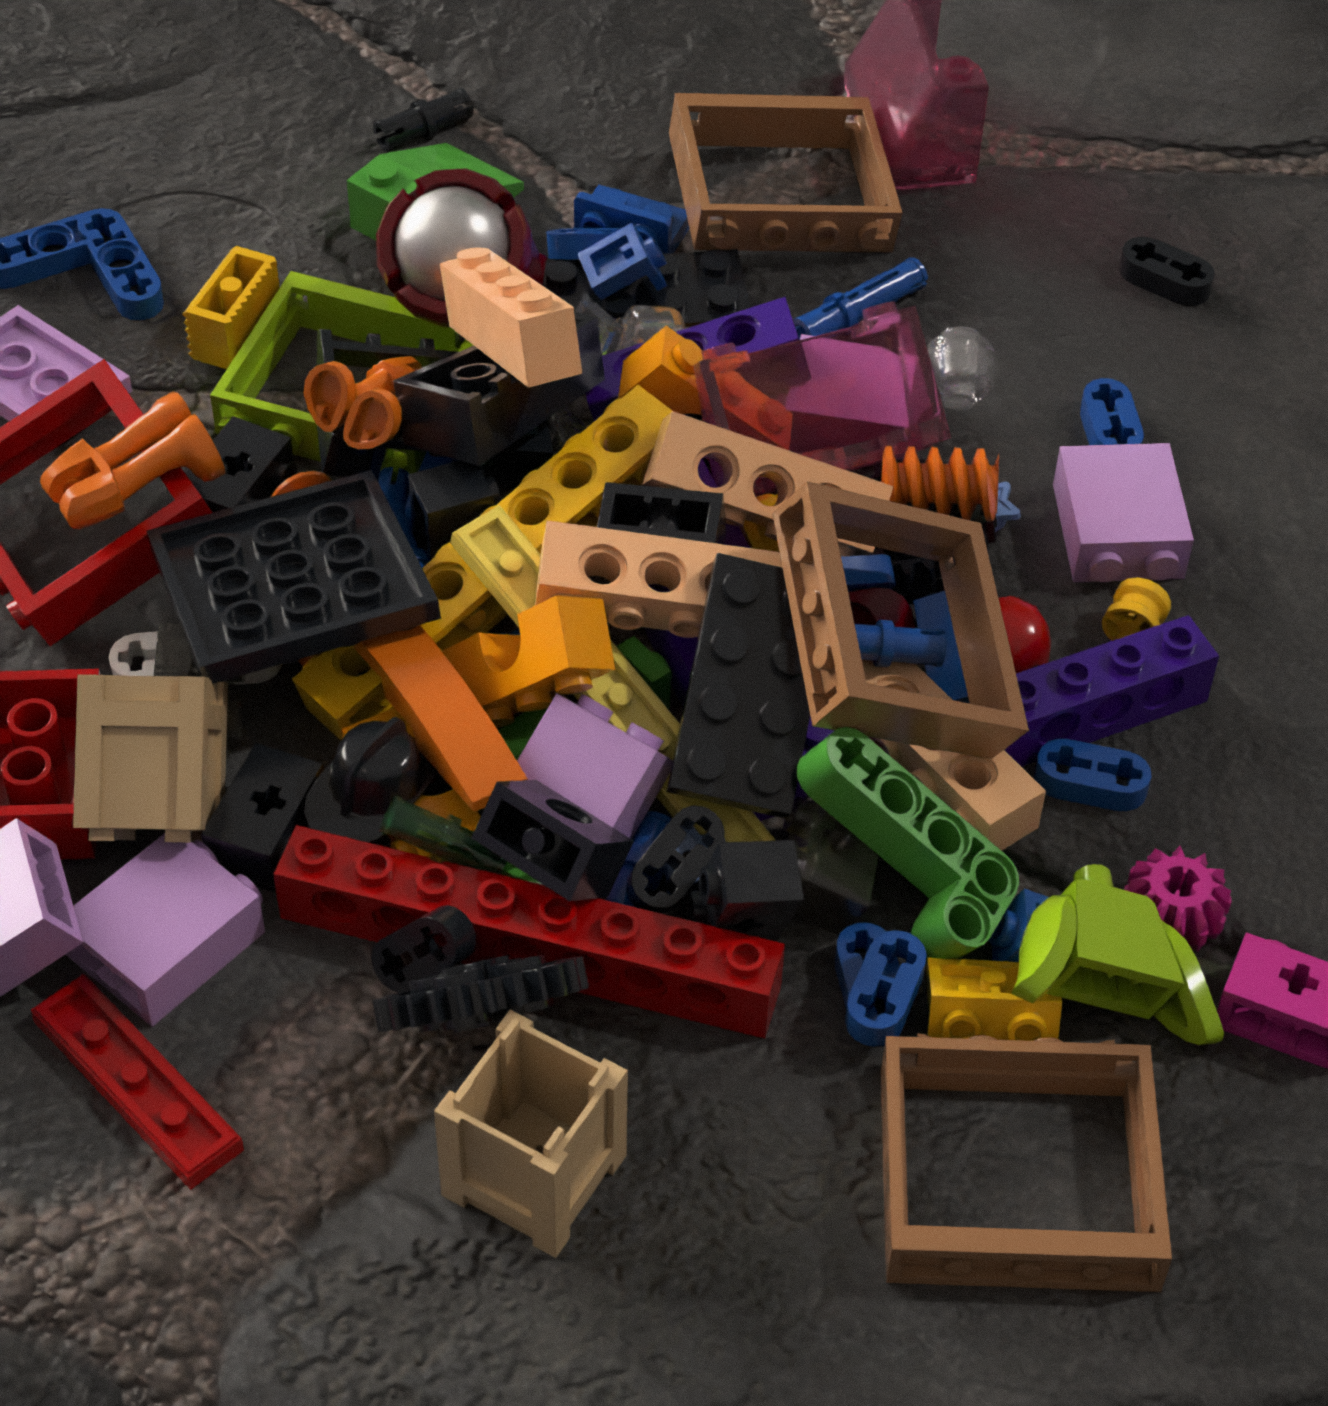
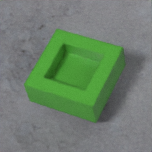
(650, 666)

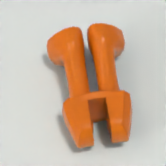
(366, 408)
(94, 487)

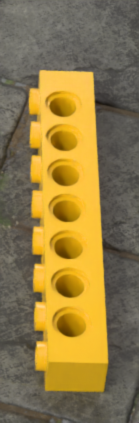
(609, 450)

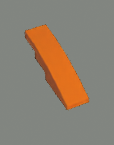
(443, 712)

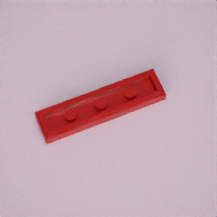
(137, 1081)

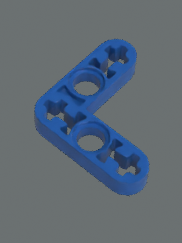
(86, 246)

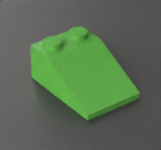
(391, 172)

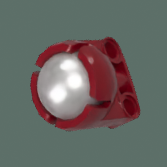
(438, 220)

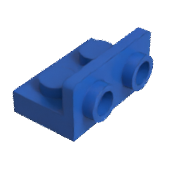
(617, 209)

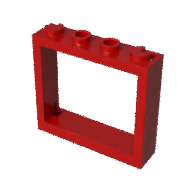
(119, 565)

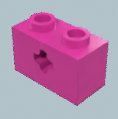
(1278, 999)

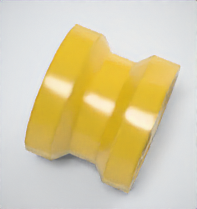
(1135, 607)

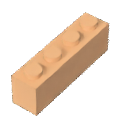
(511, 317)

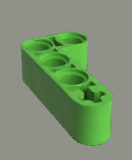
(918, 836)

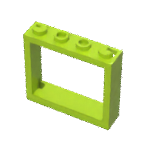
(331, 306)

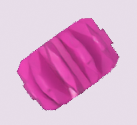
(1184, 893)

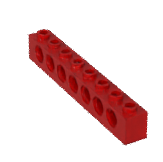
(626, 950)

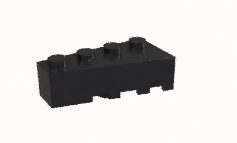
(476, 408)

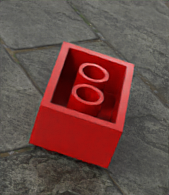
(39, 755)

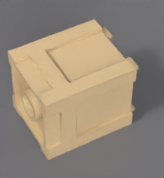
(149, 755)
(532, 1132)

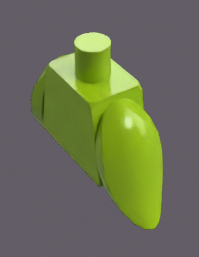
(1115, 955)

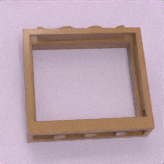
(788, 123)
(827, 635)
(1026, 1255)

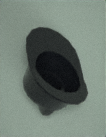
(360, 782)

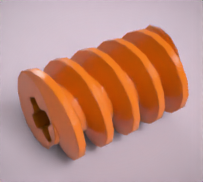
(943, 483)

